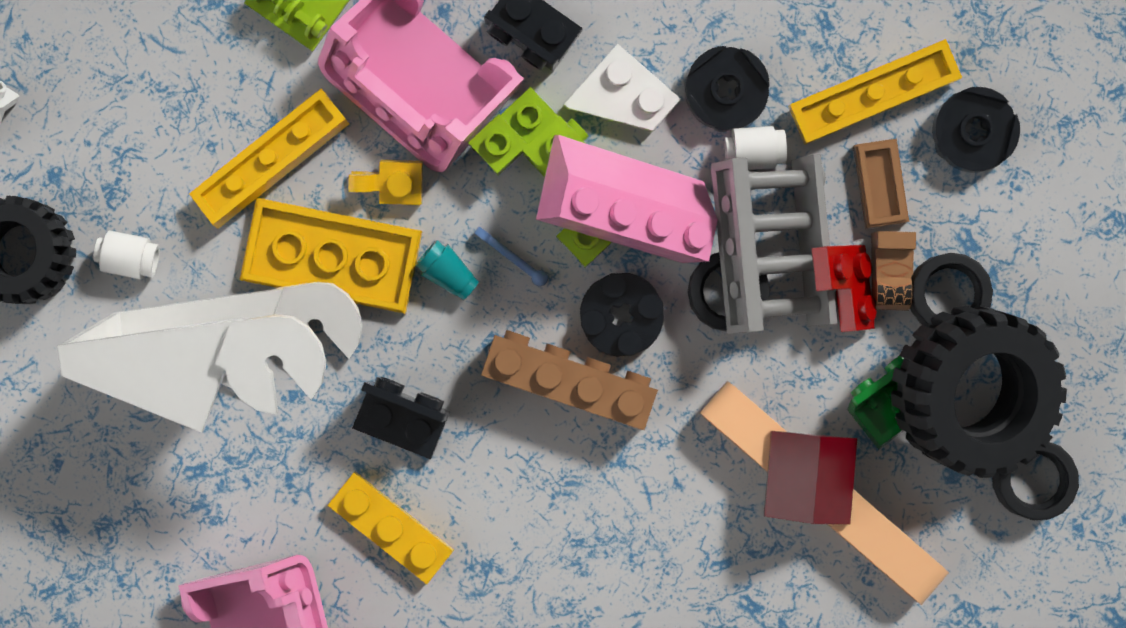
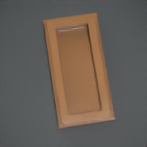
(881, 183)

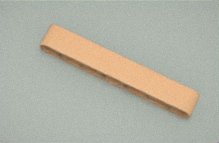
(869, 529)

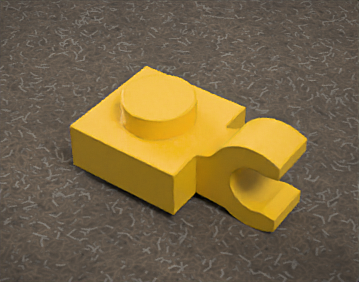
(396, 181)

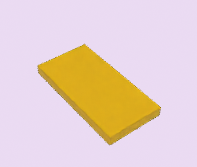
(312, 245)

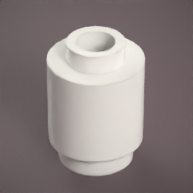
(760, 145)
(126, 255)

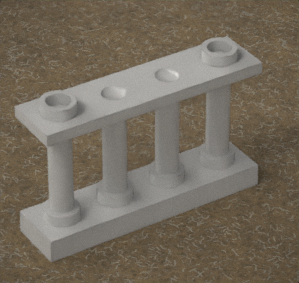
(738, 248)

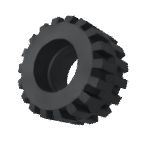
(51, 255)

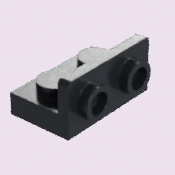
(535, 28)

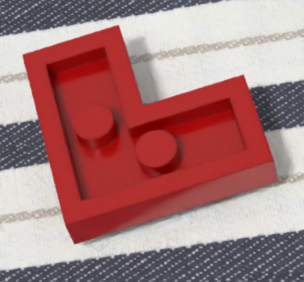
(848, 273)

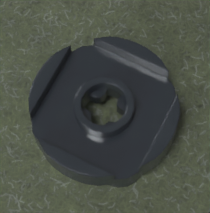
(728, 64)
(996, 117)
(645, 308)

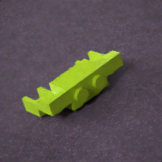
(530, 129)

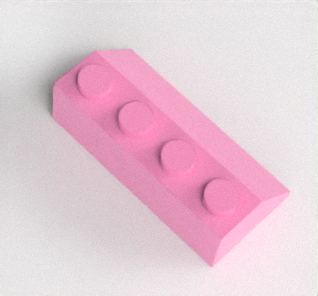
(627, 202)

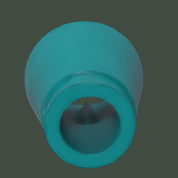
(447, 270)

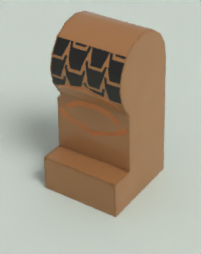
(892, 269)

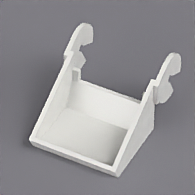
(182, 352)

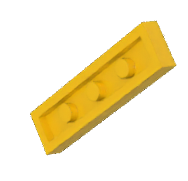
(875, 91)
(269, 159)

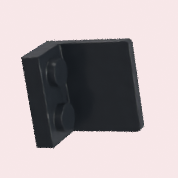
(400, 418)

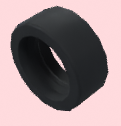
(961, 262)
(696, 294)
(1058, 503)

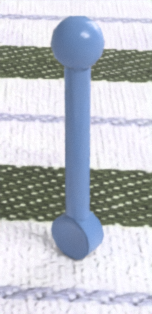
(538, 277)

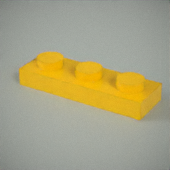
(390, 527)

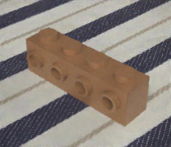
(569, 382)

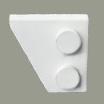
(624, 93)

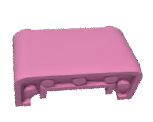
(414, 78)
(257, 596)

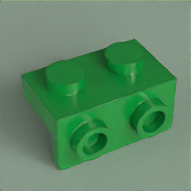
(874, 408)

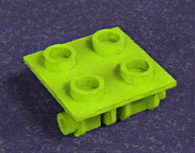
(301, 19)

